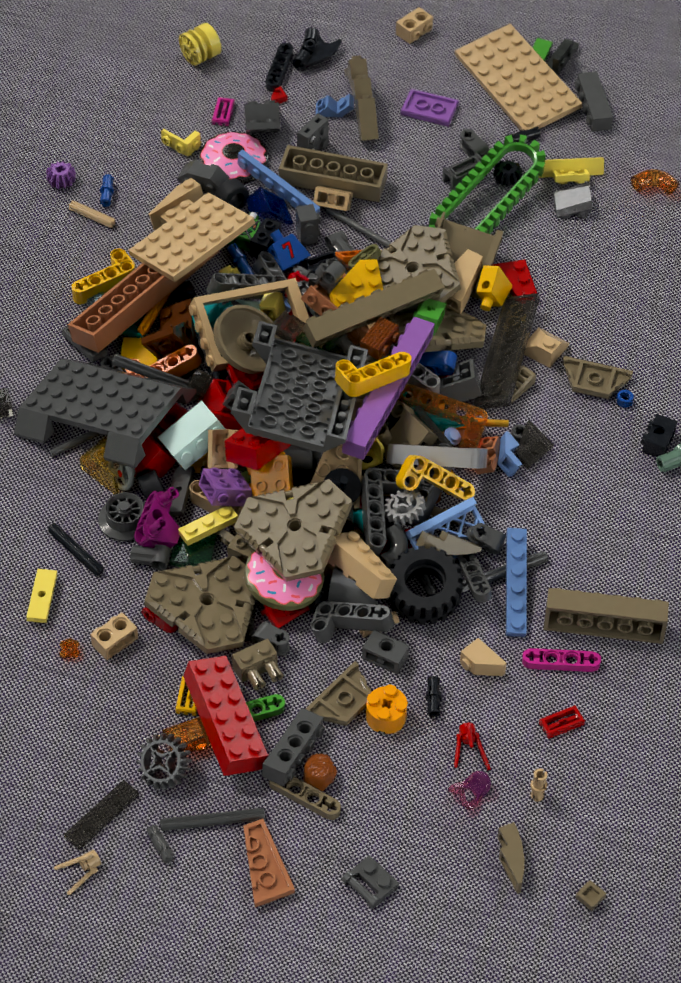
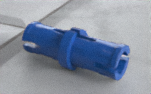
(106, 190)

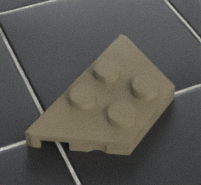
(595, 378)
(343, 697)

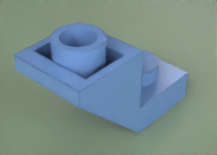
(330, 108)
(507, 460)

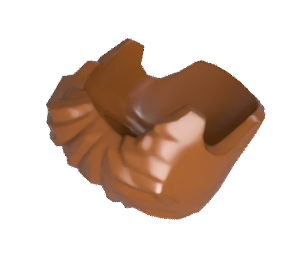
(319, 771)

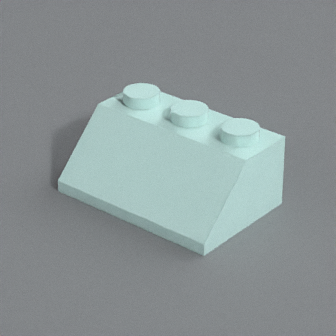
(189, 435)

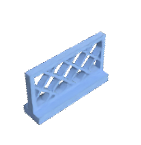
(445, 518)

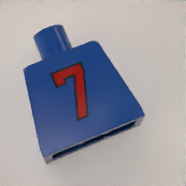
(287, 250)

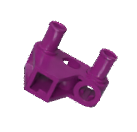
(155, 523)

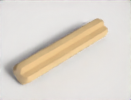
(92, 214)

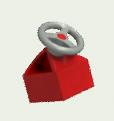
(156, 459)

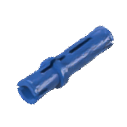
(239, 259)

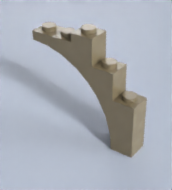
(362, 94)

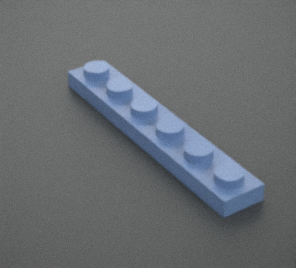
(273, 181)
(516, 582)

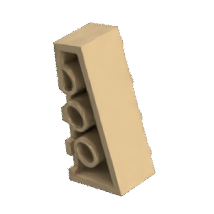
(362, 565)

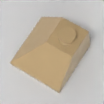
(545, 347)

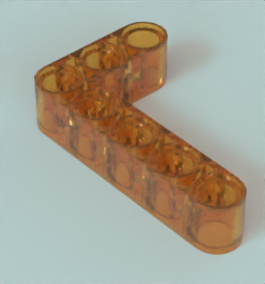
(450, 413)

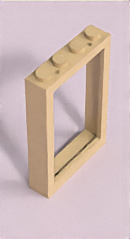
(203, 325)

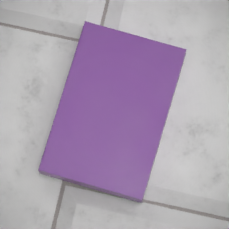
(429, 107)

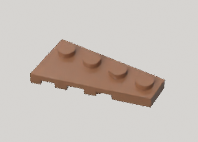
(266, 868)

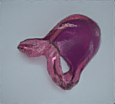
(478, 783)

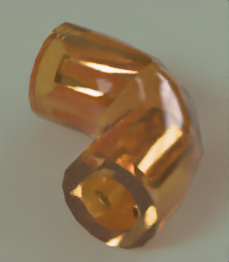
(655, 178)

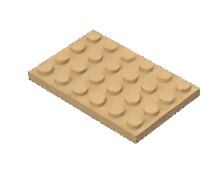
(191, 237)

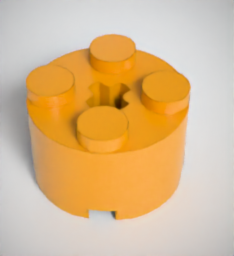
(386, 709)

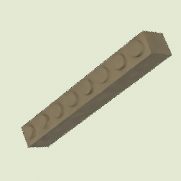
(368, 309)

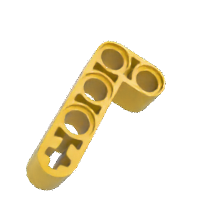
(104, 279)
(372, 376)
(438, 479)

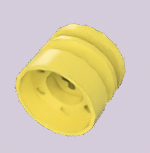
(200, 44)

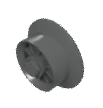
(121, 516)

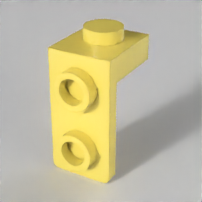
(182, 146)

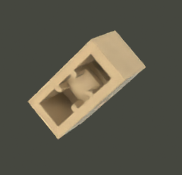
(333, 198)

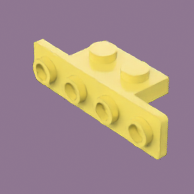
(573, 170)

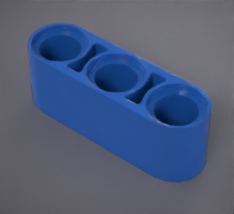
(439, 362)

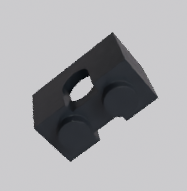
(659, 435)

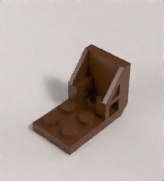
(175, 331)

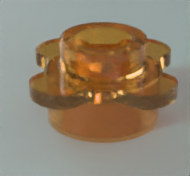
(69, 644)

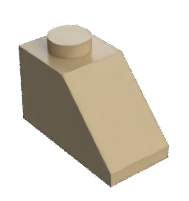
(482, 660)

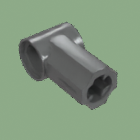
(338, 242)
(155, 557)

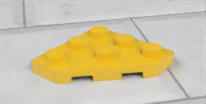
(358, 282)

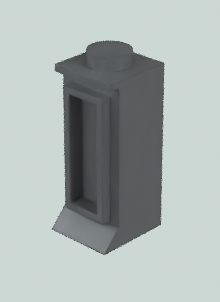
(460, 170)

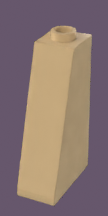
(468, 271)

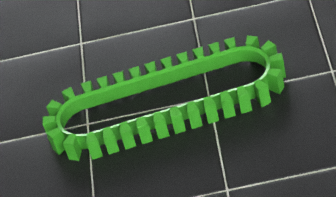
(482, 168)

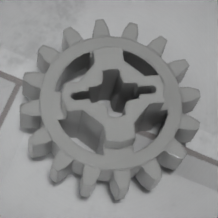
(404, 507)

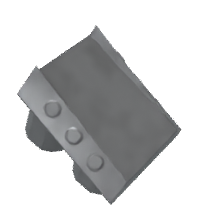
(573, 201)

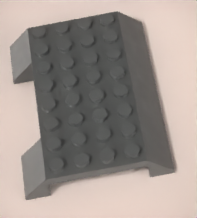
(297, 394)
(99, 401)

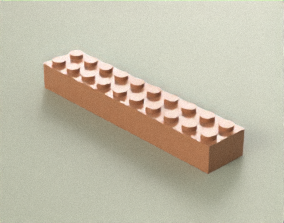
(123, 306)

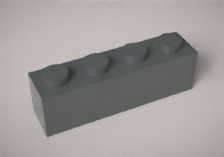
(594, 101)

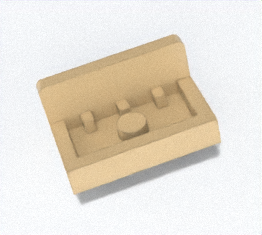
(216, 448)

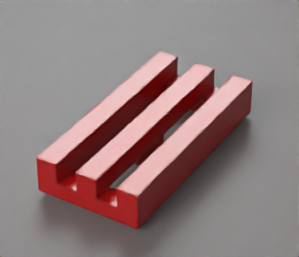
(563, 725)

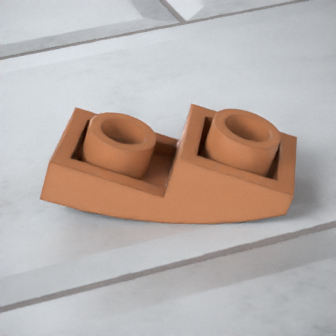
(493, 447)

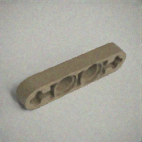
(307, 791)

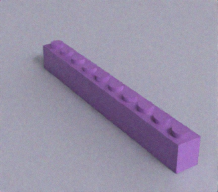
(381, 401)

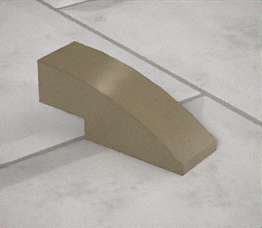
(449, 543)
(512, 854)

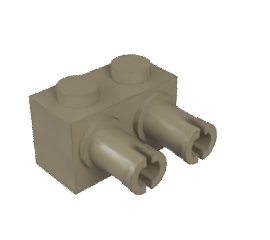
(254, 661)

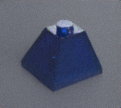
(269, 205)

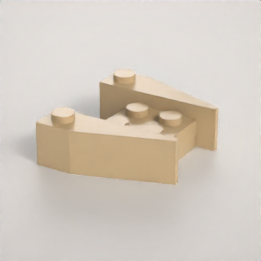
(175, 202)

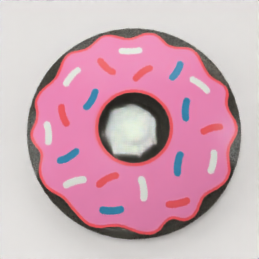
(224, 151)

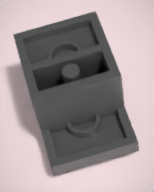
(262, 117)

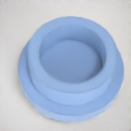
(453, 435)

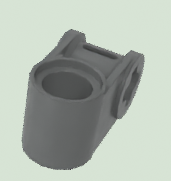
(472, 143)
(331, 276)
(489, 538)
(275, 636)

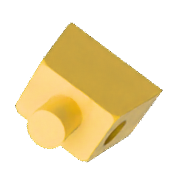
(493, 287)

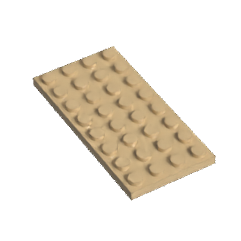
(518, 79)

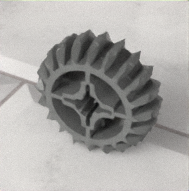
(150, 769)

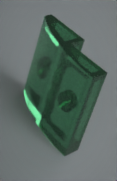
(193, 554)

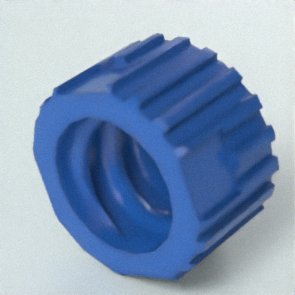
(622, 402)

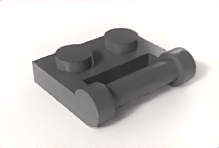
(375, 877)

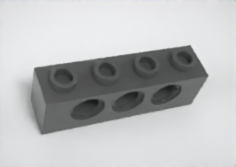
(292, 747)

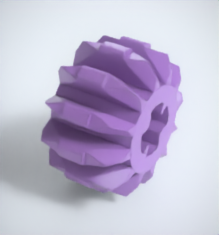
(61, 175)

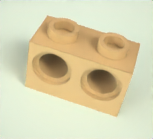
(414, 25)
(116, 638)

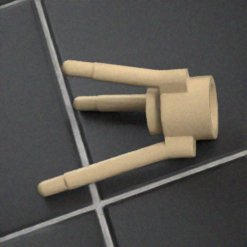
(88, 861)

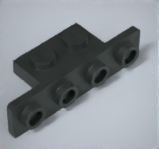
(562, 55)

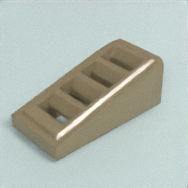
(528, 379)

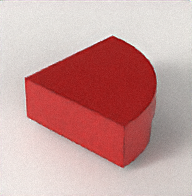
(279, 95)

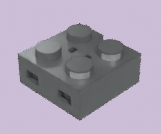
(314, 134)

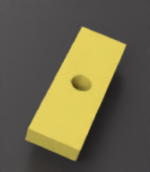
(42, 595)

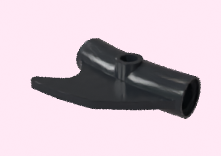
(314, 50)

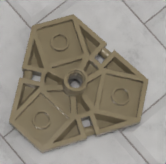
(420, 250)
(455, 331)
(293, 529)
(212, 603)

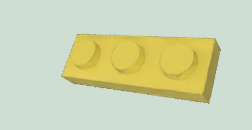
(208, 525)

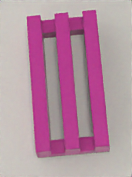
(221, 120)

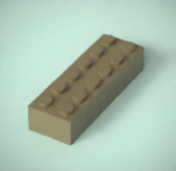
(316, 168)
(606, 615)

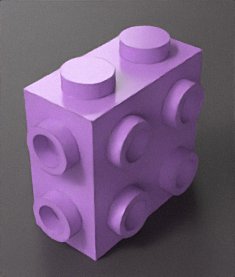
(224, 487)

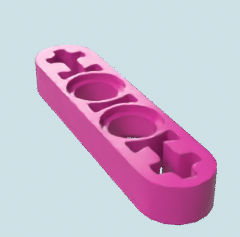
(561, 663)

